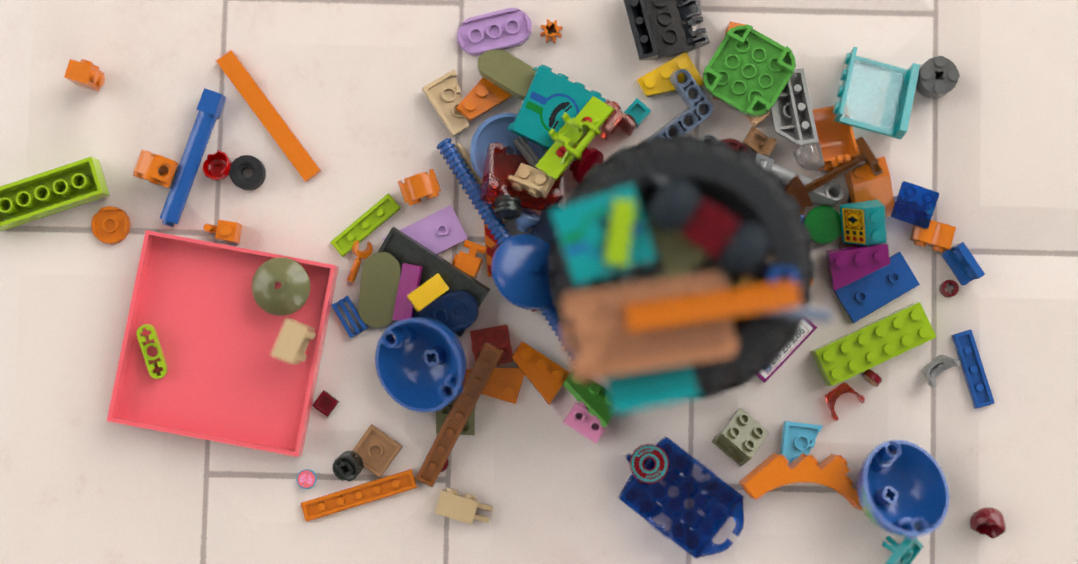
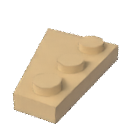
(445, 97)

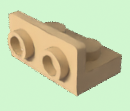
(531, 180)

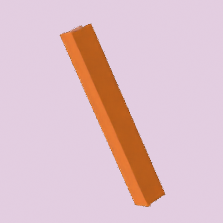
(712, 305)

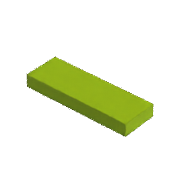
(620, 232)

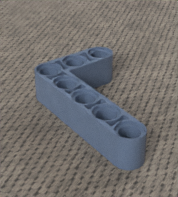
(692, 104)

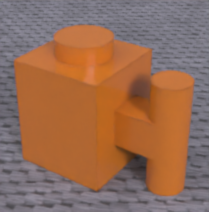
(225, 231)
(469, 262)

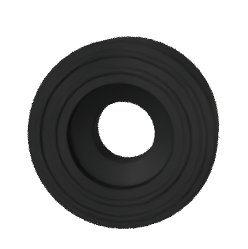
(257, 177)

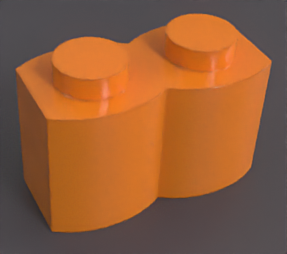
(937, 236)

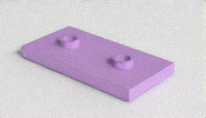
(437, 231)

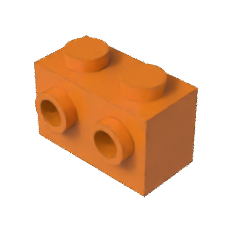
(85, 74)

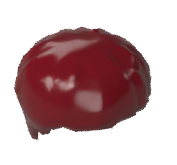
(988, 522)

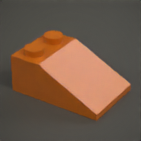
(866, 186)

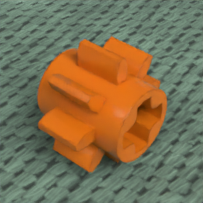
(550, 25)

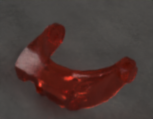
(833, 395)

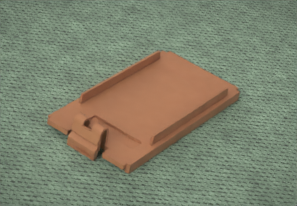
(611, 350)

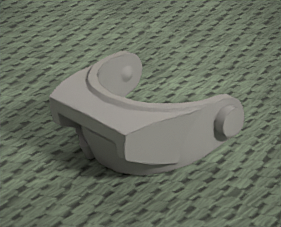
(945, 363)

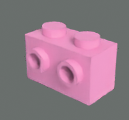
(584, 422)

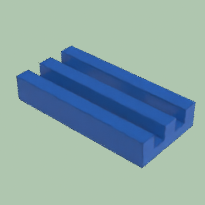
(341, 303)

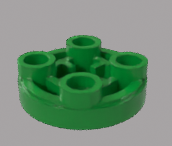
(823, 224)

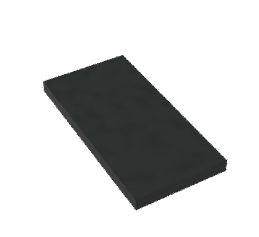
(412, 252)

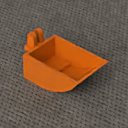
(835, 139)

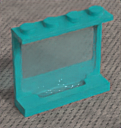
(876, 95)

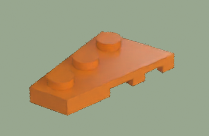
(482, 99)
(541, 371)

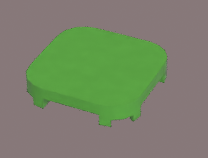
(749, 71)

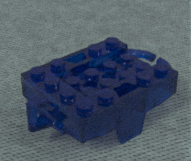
(686, 526)

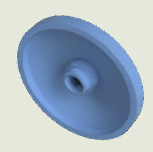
(495, 130)

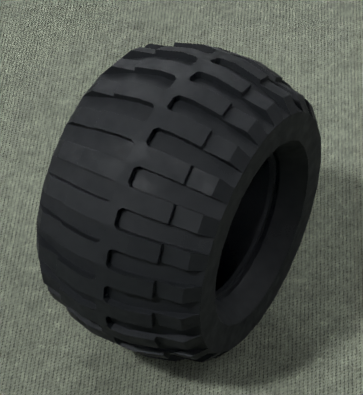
(739, 188)

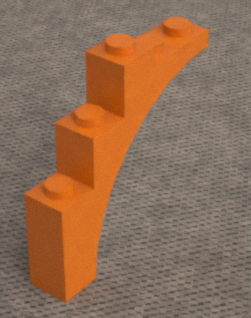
(776, 472)

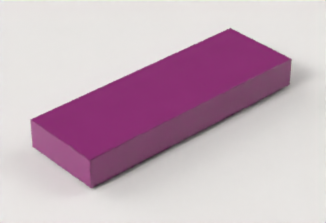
(408, 282)

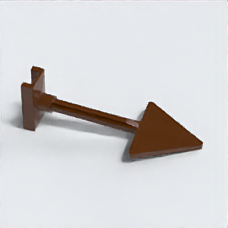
(800, 191)

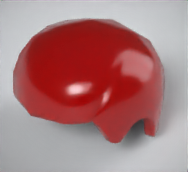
(217, 166)

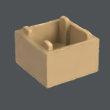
(293, 341)

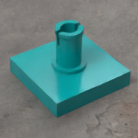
(904, 552)

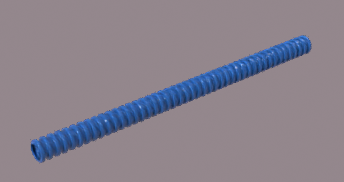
(487, 212)

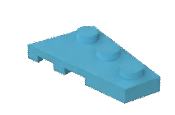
(798, 439)

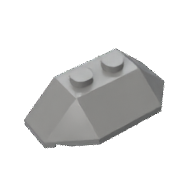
(793, 112)

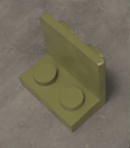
(741, 437)

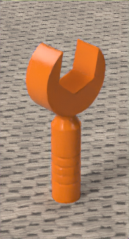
(357, 262)

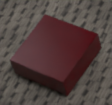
(325, 403)

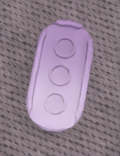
(494, 31)

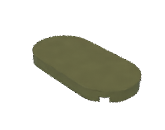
(506, 72)
(379, 289)

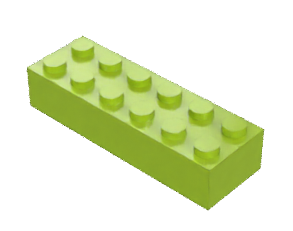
(51, 192)
(873, 344)

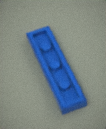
(972, 369)

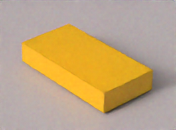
(427, 292)

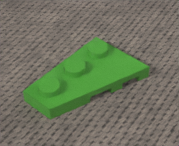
(593, 396)

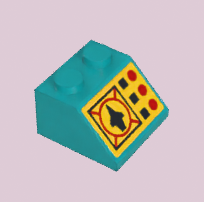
(863, 223)

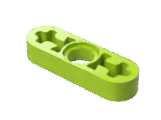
(142, 339)

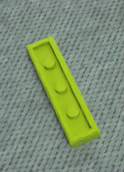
(365, 224)

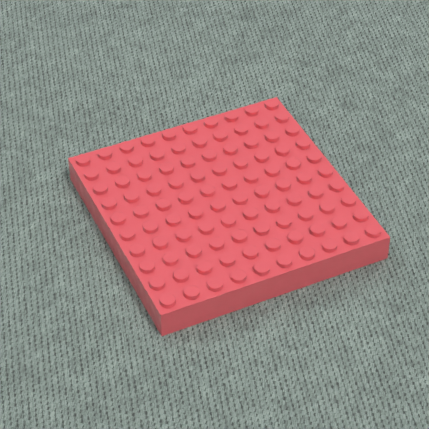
(217, 348)

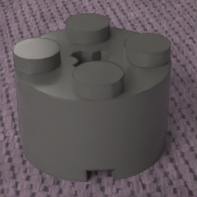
(946, 73)

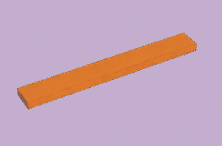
(268, 116)

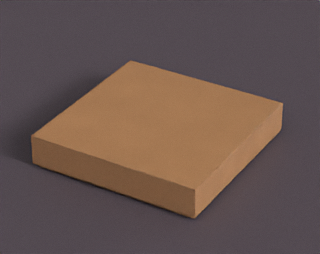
(376, 450)

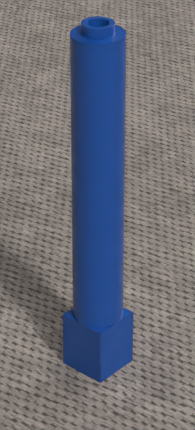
(209, 110)

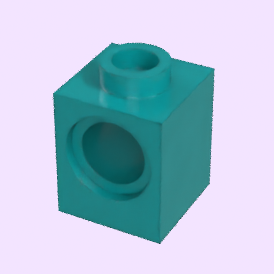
(638, 111)

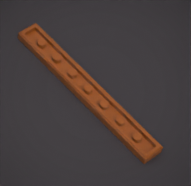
(459, 414)

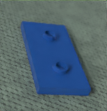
(877, 288)

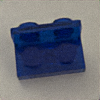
(914, 204)

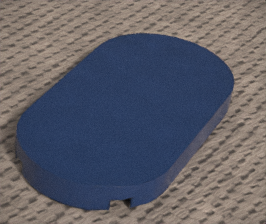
(454, 310)

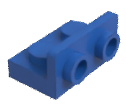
(962, 263)

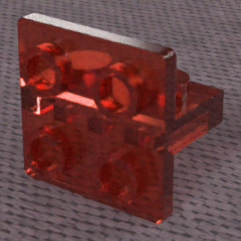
(617, 119)
(496, 336)

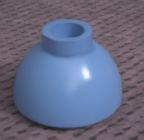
(527, 219)

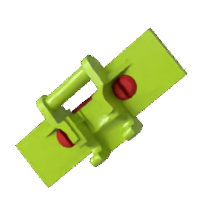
(574, 137)

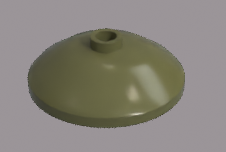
(294, 287)

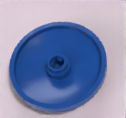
(522, 271)

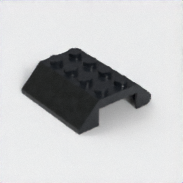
(665, 27)

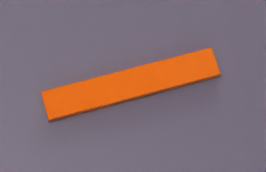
(359, 495)

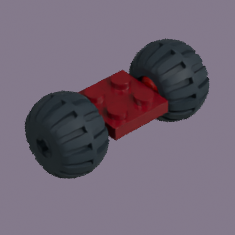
(709, 227)

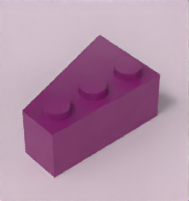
(855, 262)

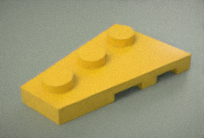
(658, 80)

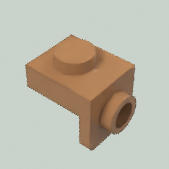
(759, 142)

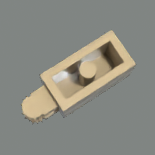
(460, 506)

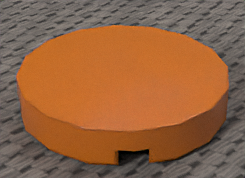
(110, 225)

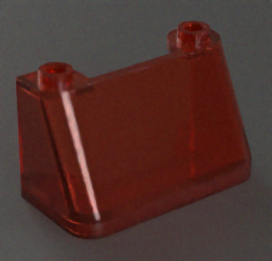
(496, 182)

